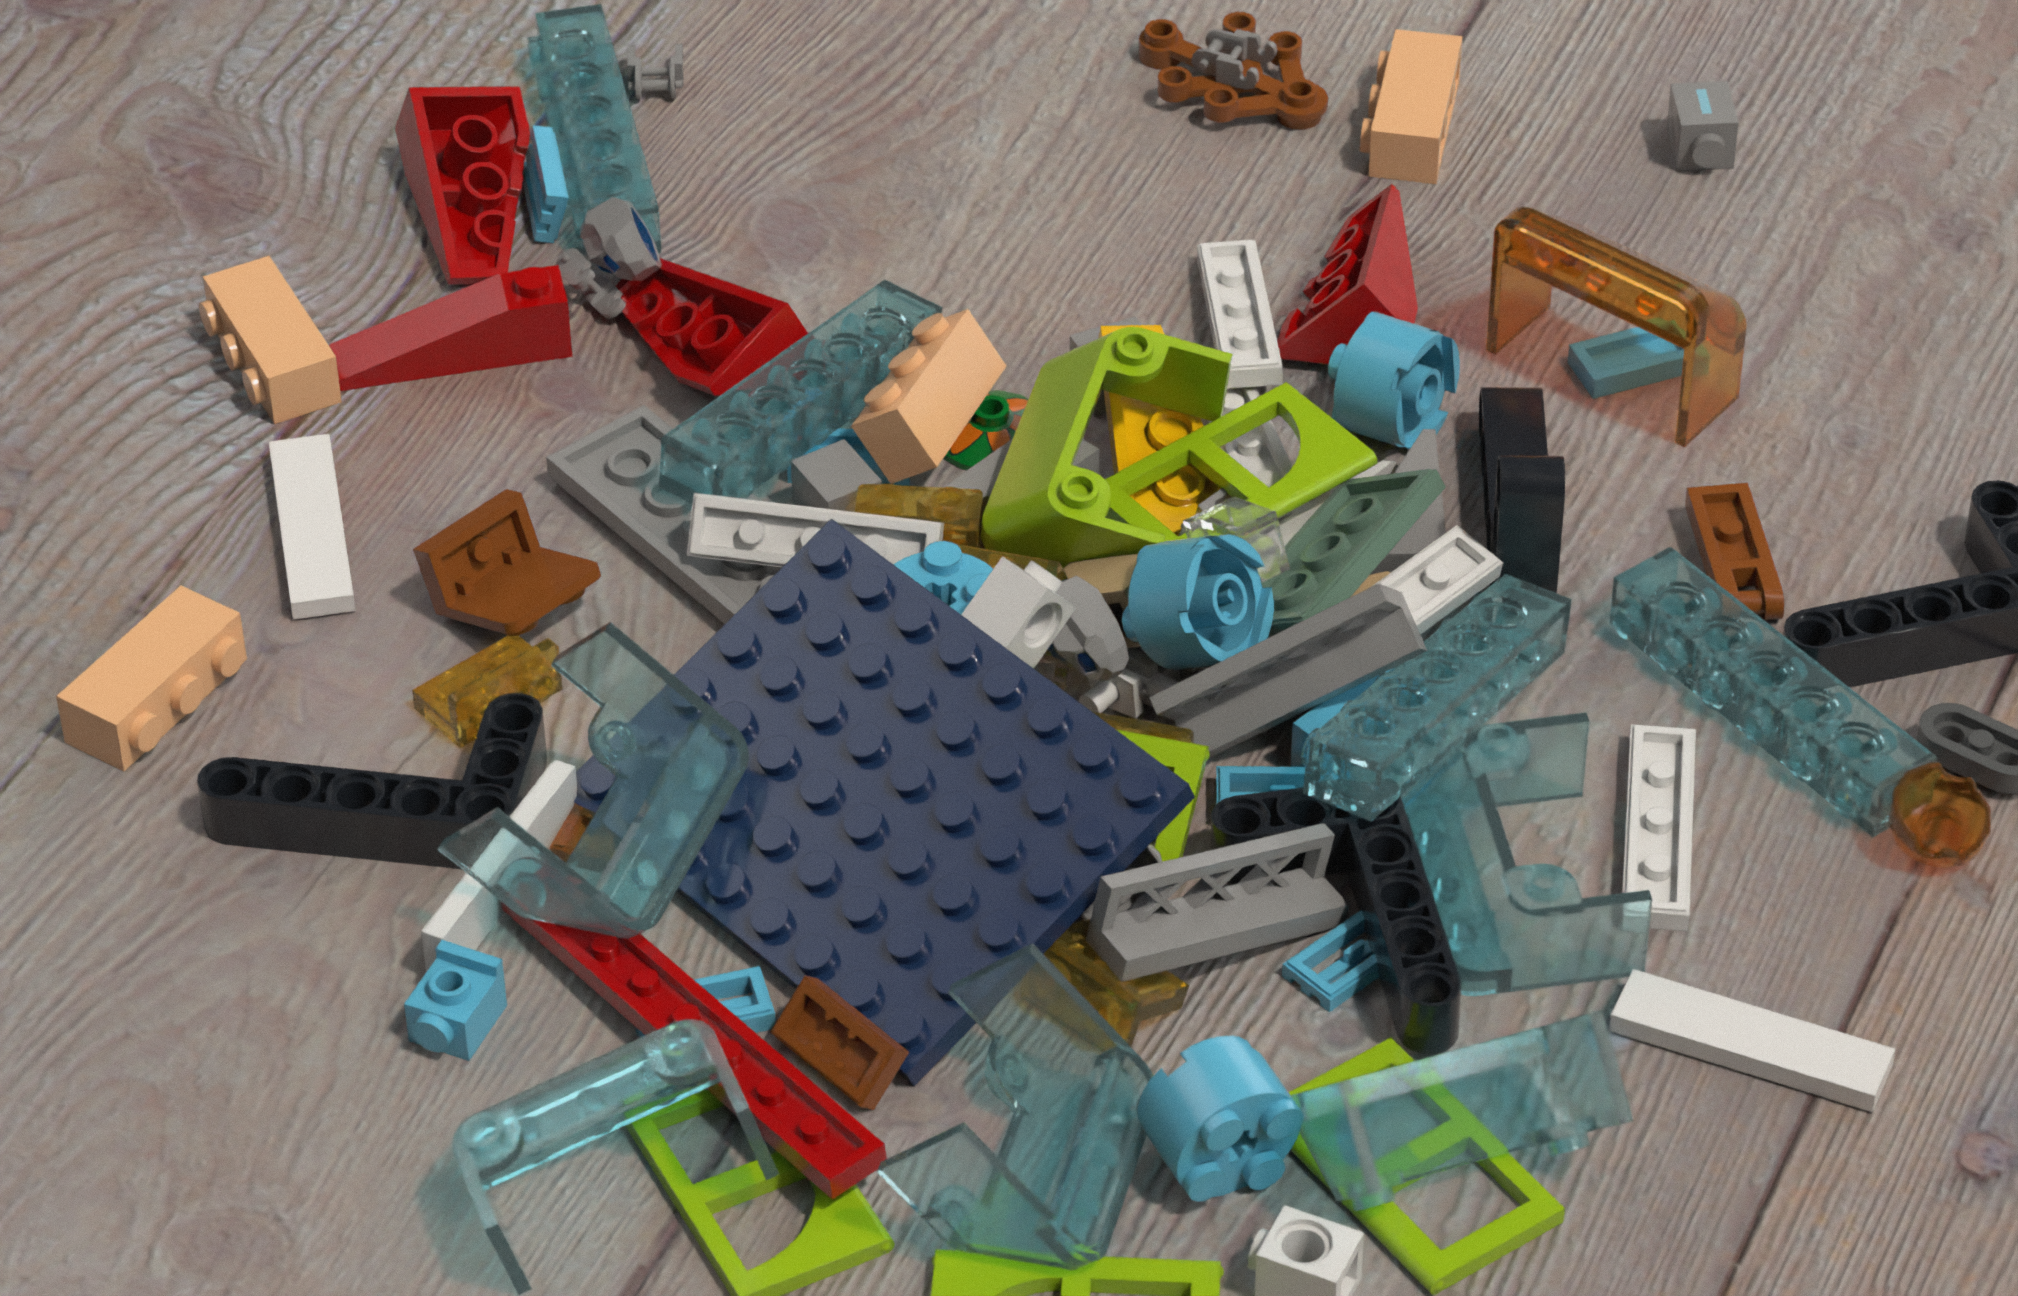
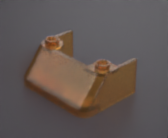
(1546, 251)

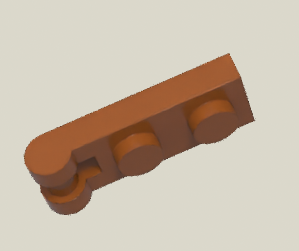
(1735, 546)

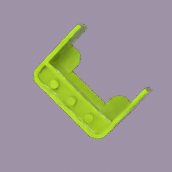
(1058, 509)

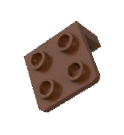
(496, 573)

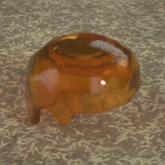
(1939, 817)

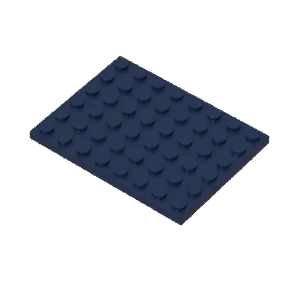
(901, 793)

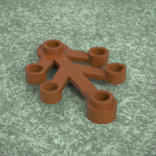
(1294, 100)

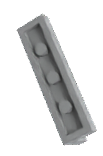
(1294, 669)
(1214, 918)

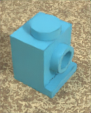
(456, 1001)

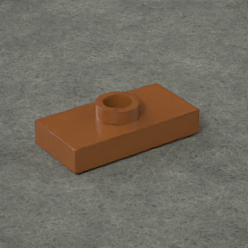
(839, 1042)

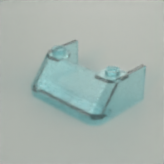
(673, 779)
(1508, 921)
(587, 1106)
(1464, 1108)
(1070, 1135)

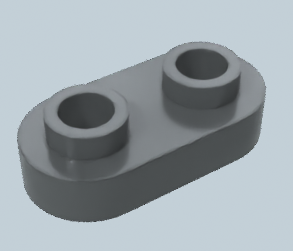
(1972, 745)

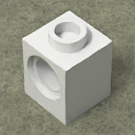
(1020, 609)
(1306, 1257)

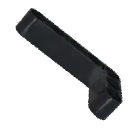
(1521, 485)
(1929, 623)
(373, 811)
(1388, 889)

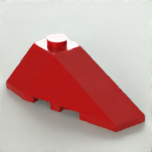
(465, 172)
(1364, 275)
(707, 327)
(478, 328)

